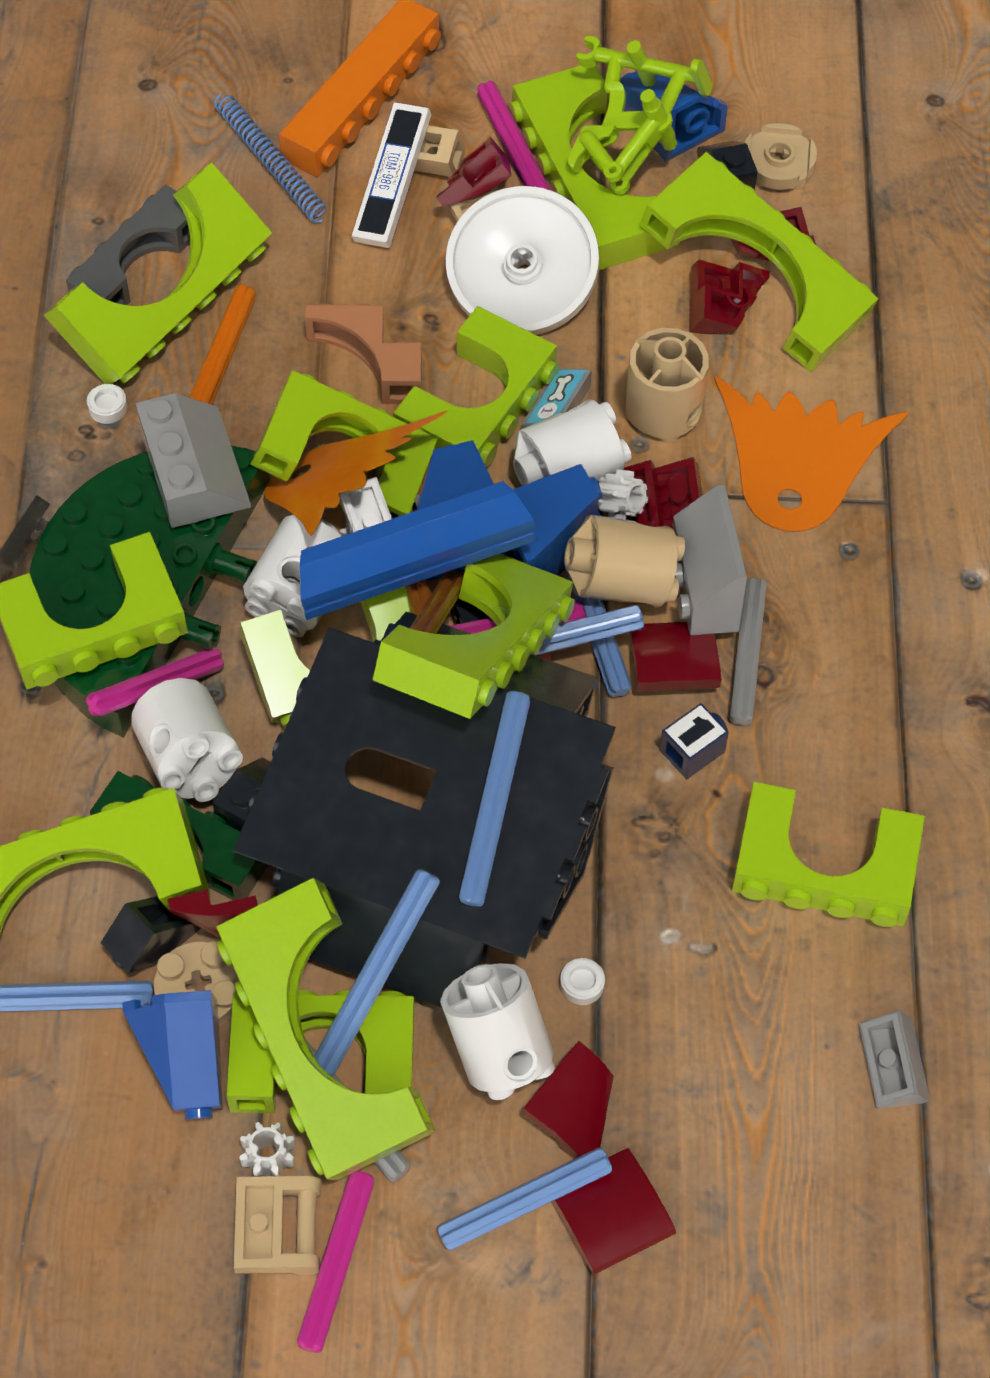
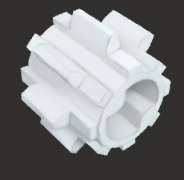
(622, 494)
(267, 1137)

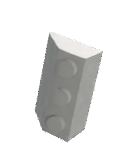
(191, 459)
(712, 565)

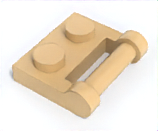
(260, 1225)

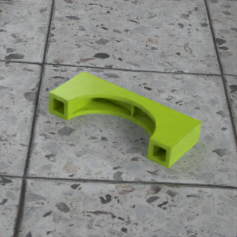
(550, 115)
(716, 203)
(118, 335)
(469, 668)
(143, 834)
(269, 956)

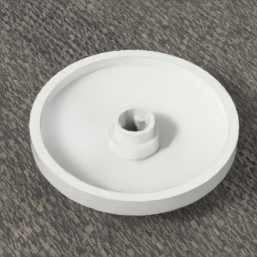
(516, 230)

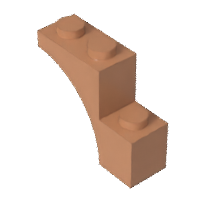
(362, 333)

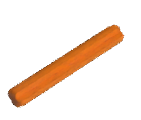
(223, 344)

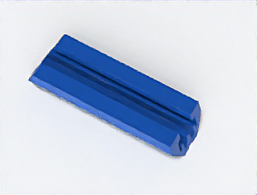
(413, 548)

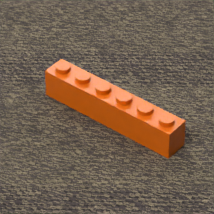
(360, 87)

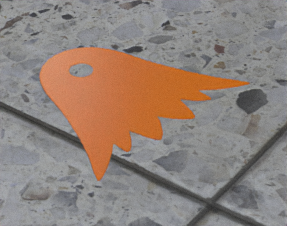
(799, 454)
(335, 470)

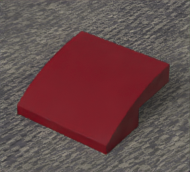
(668, 491)
(673, 659)
(615, 1214)

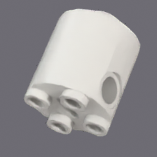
(570, 439)
(276, 576)
(185, 738)
(498, 1029)

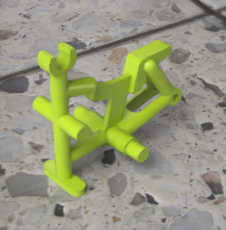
(650, 125)

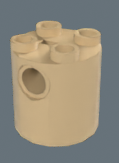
(666, 383)
(624, 561)

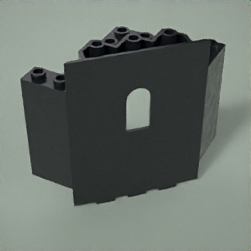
(370, 847)

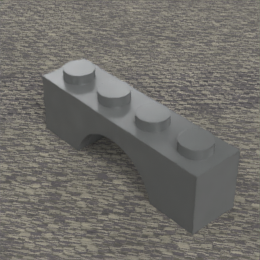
(153, 228)

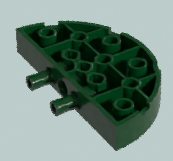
(79, 579)

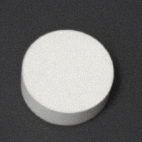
(107, 403)
(582, 981)

